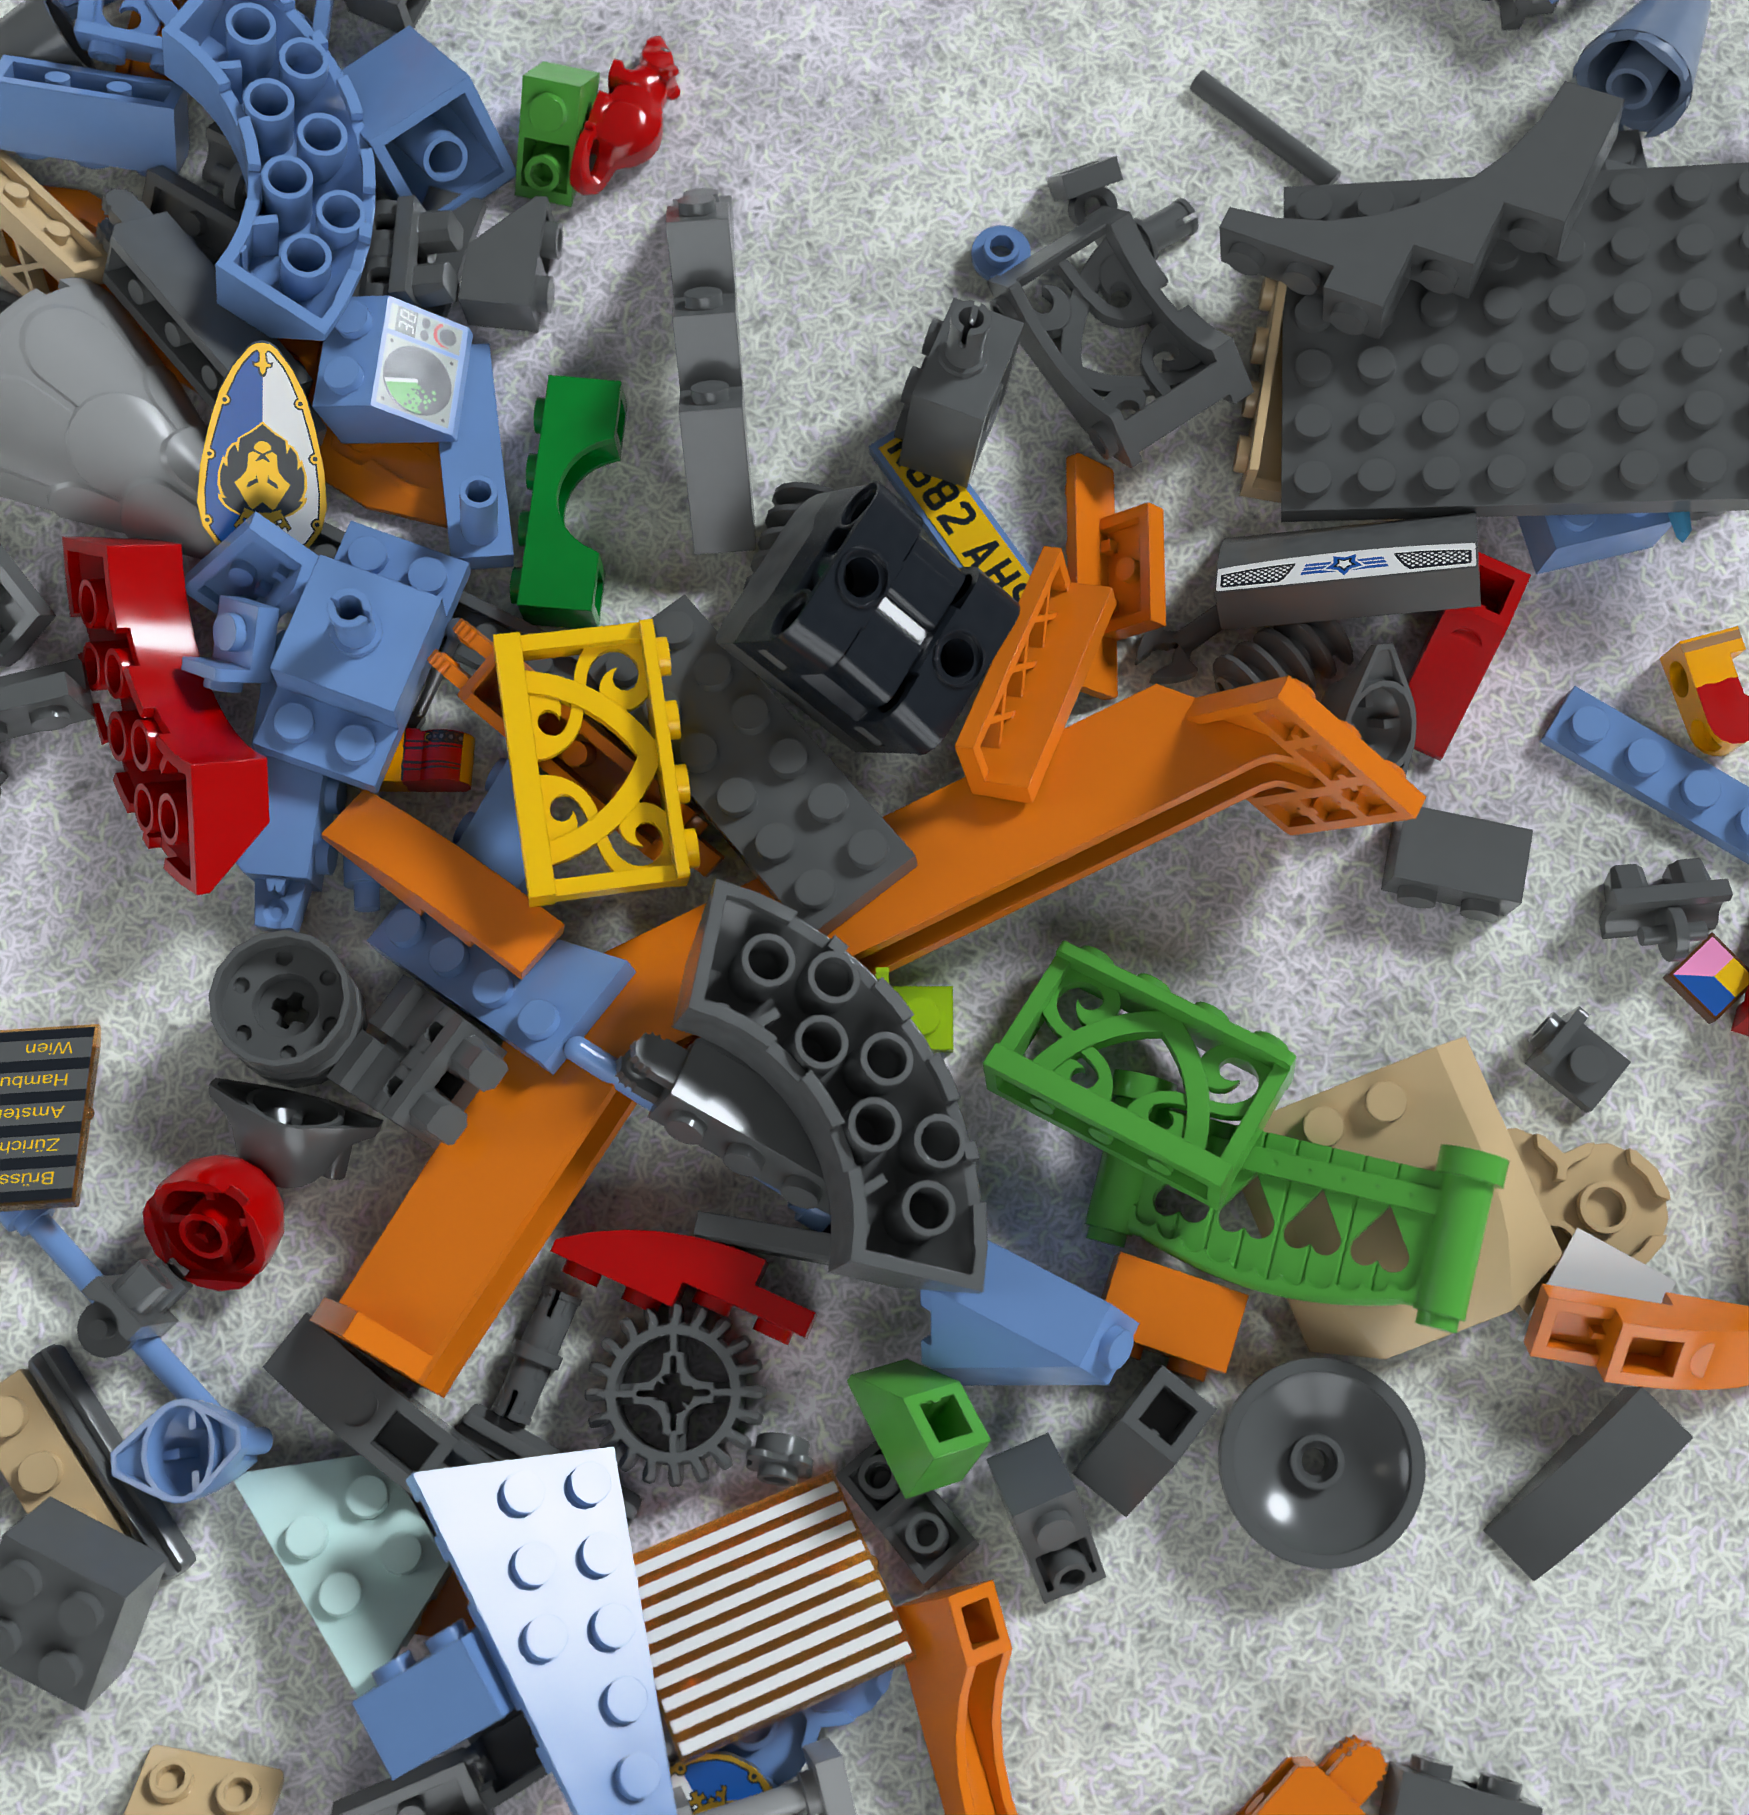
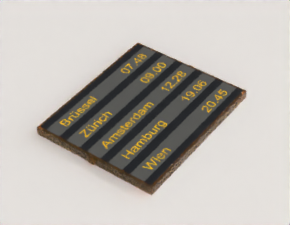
(45, 1114)

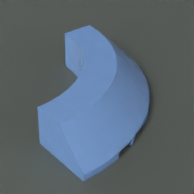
(300, 158)

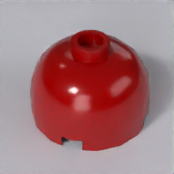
(216, 1221)

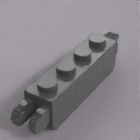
(174, 296)
(729, 1110)

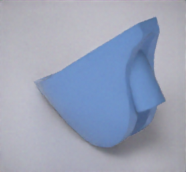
(189, 1450)

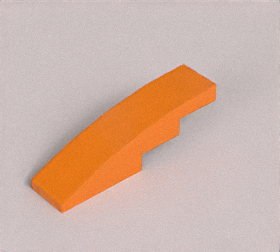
(443, 882)

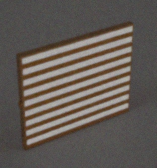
(764, 1616)

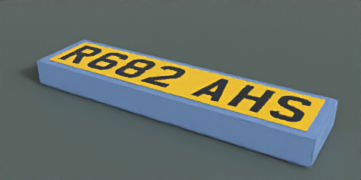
(955, 520)

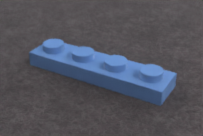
(1652, 770)

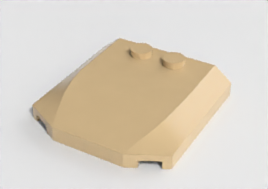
(1404, 1118)

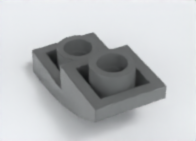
(917, 1527)

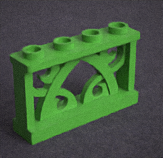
(1170, 1154)

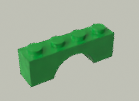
(579, 432)

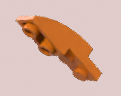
(1641, 1342)

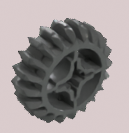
(619, 1394)

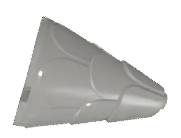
(97, 419)

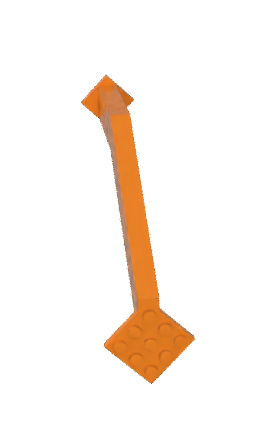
(1106, 794)

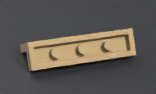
(43, 235)

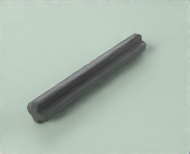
(96, 1439)

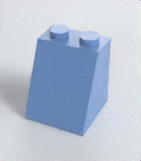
(426, 122)

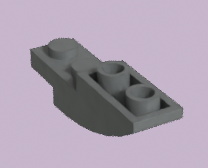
(367, 1406)

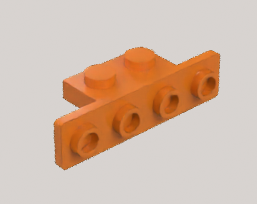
(1114, 552)

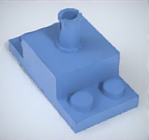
(359, 655)

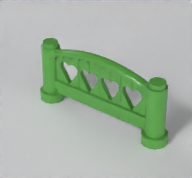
(1437, 1213)

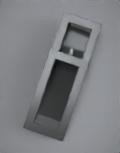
(1588, 1481)

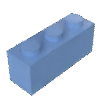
(92, 116)

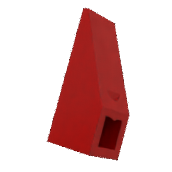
(1460, 653)

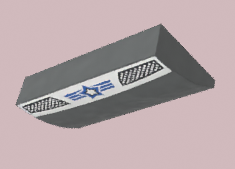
(1348, 572)

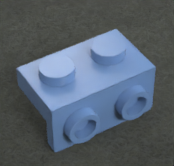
(254, 564)

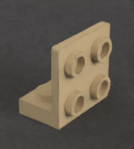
(203, 1784)

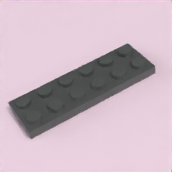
(767, 779)

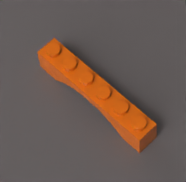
(960, 1693)

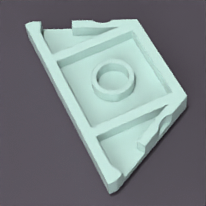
(352, 1555)

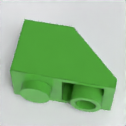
(552, 117)
(920, 1424)

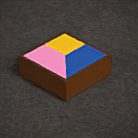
(1709, 978)

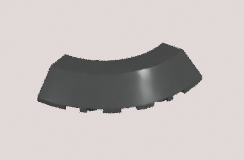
(856, 1081)

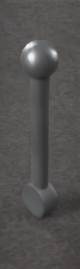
(418, 717)

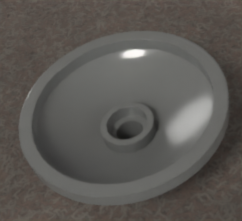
(1369, 1472)

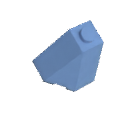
(1025, 1329)

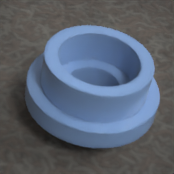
(990, 265)

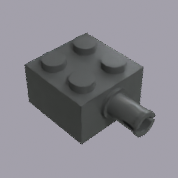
(956, 391)
(72, 1601)

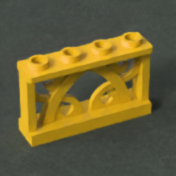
(552, 842)

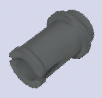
(1167, 226)

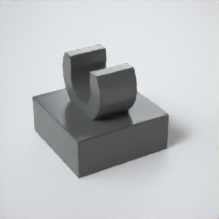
(1086, 182)

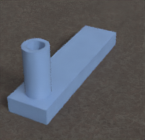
(475, 474)

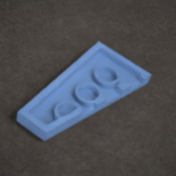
(534, 1014)

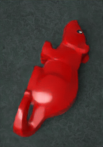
(628, 120)

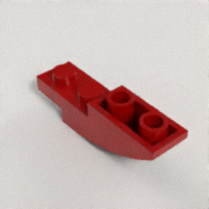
(662, 1265)

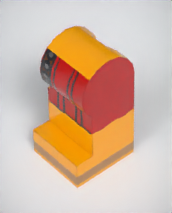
(1710, 690)
(431, 762)

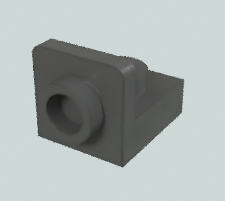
(1575, 1059)

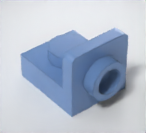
(242, 646)

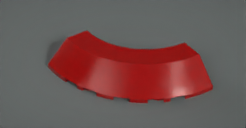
(184, 765)

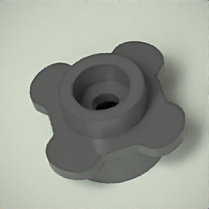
(780, 1459)

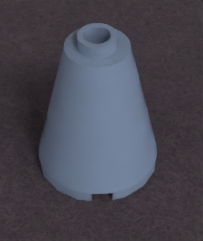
(1648, 61)

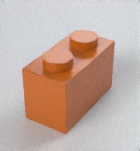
(1177, 1315)

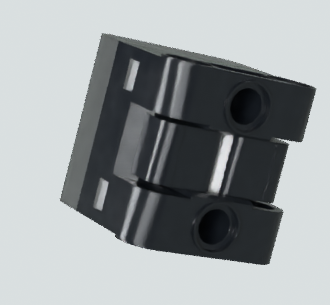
(868, 622)

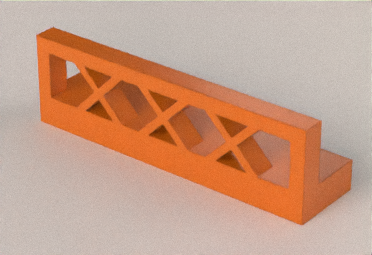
(1033, 682)

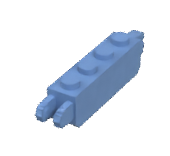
(289, 853)

